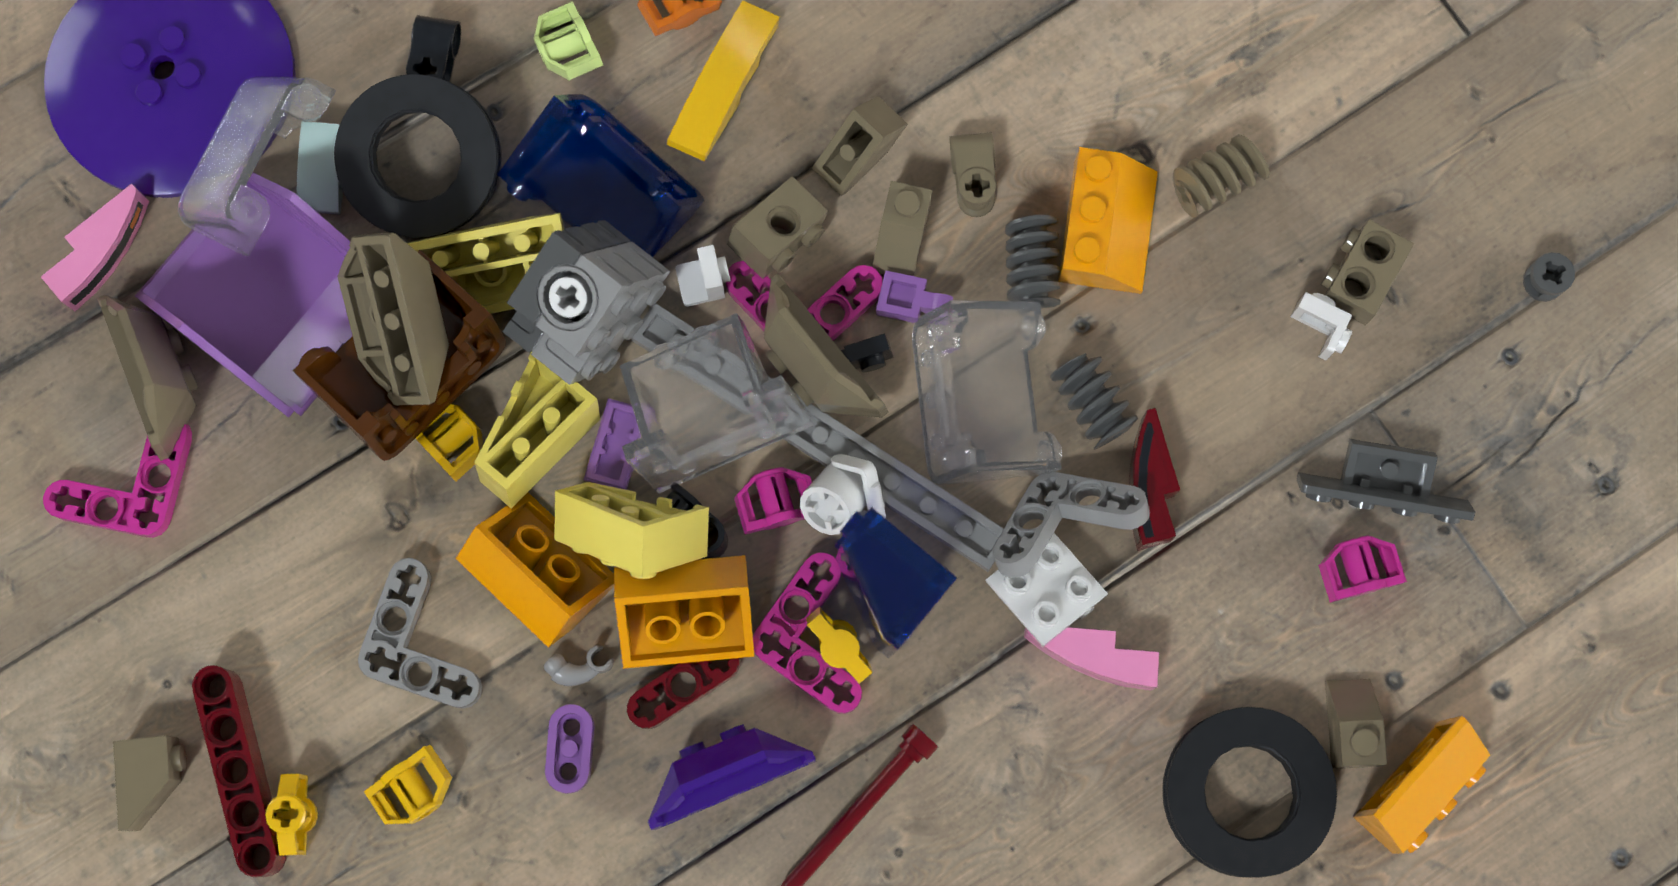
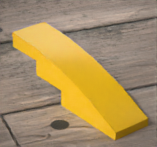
(723, 81)

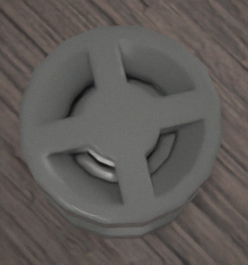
(1541, 284)

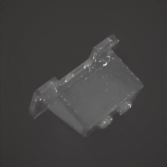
(705, 404)

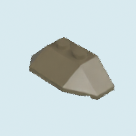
(394, 316)
(813, 358)
(152, 371)

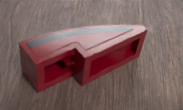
(1155, 475)

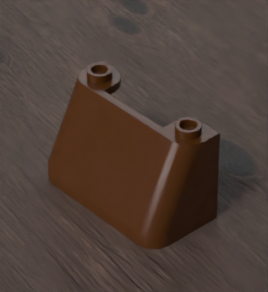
(364, 405)

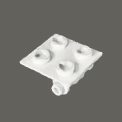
(1051, 593)

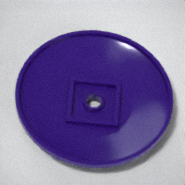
(148, 128)

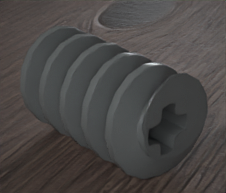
(1029, 260)
(1093, 399)

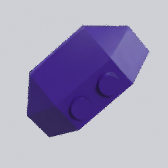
(724, 771)

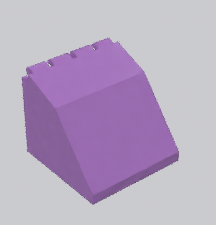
(261, 308)

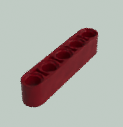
(223, 756)

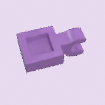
(906, 296)

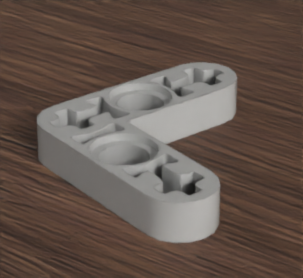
(1118, 507)
(397, 642)

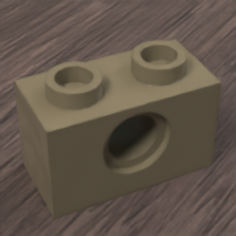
(787, 208)

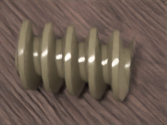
(1216, 172)

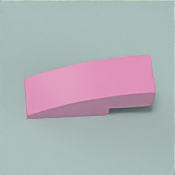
(1095, 656)

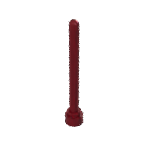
(913, 748)

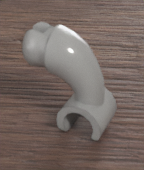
(569, 674)

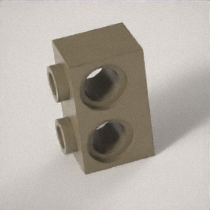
(1372, 275)

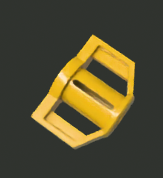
(449, 438)
(839, 644)
(410, 788)
(294, 814)

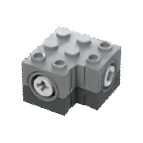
(584, 299)

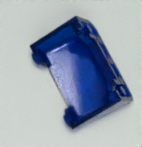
(599, 170)
(889, 578)

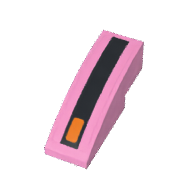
(98, 248)

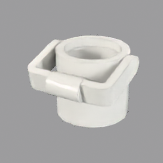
(839, 492)

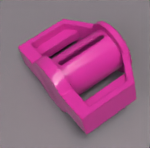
(774, 500)
(1361, 568)

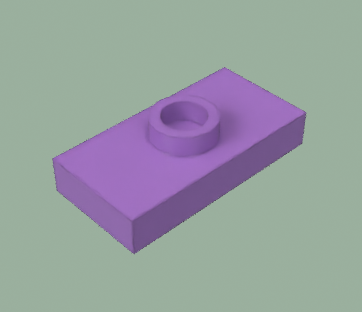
(607, 460)

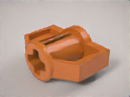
(681, 13)

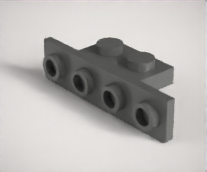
(1387, 478)

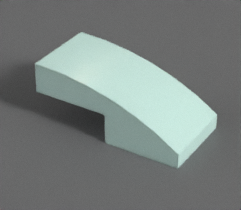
(316, 168)

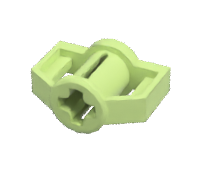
(566, 43)

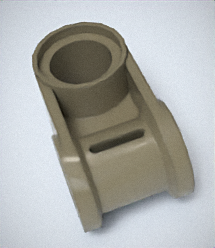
(974, 168)

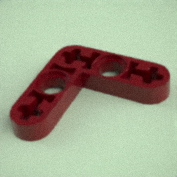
(706, 682)

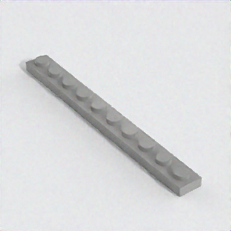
(901, 486)

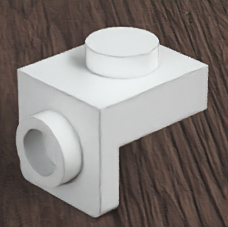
(704, 278)
(1321, 314)

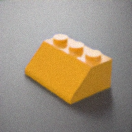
(1108, 221)
(532, 572)
(685, 613)
(1424, 785)

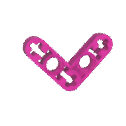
(846, 283)
(129, 504)
(792, 630)

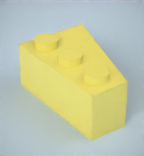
(534, 431)
(628, 531)

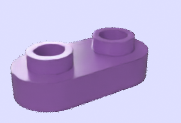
(569, 749)

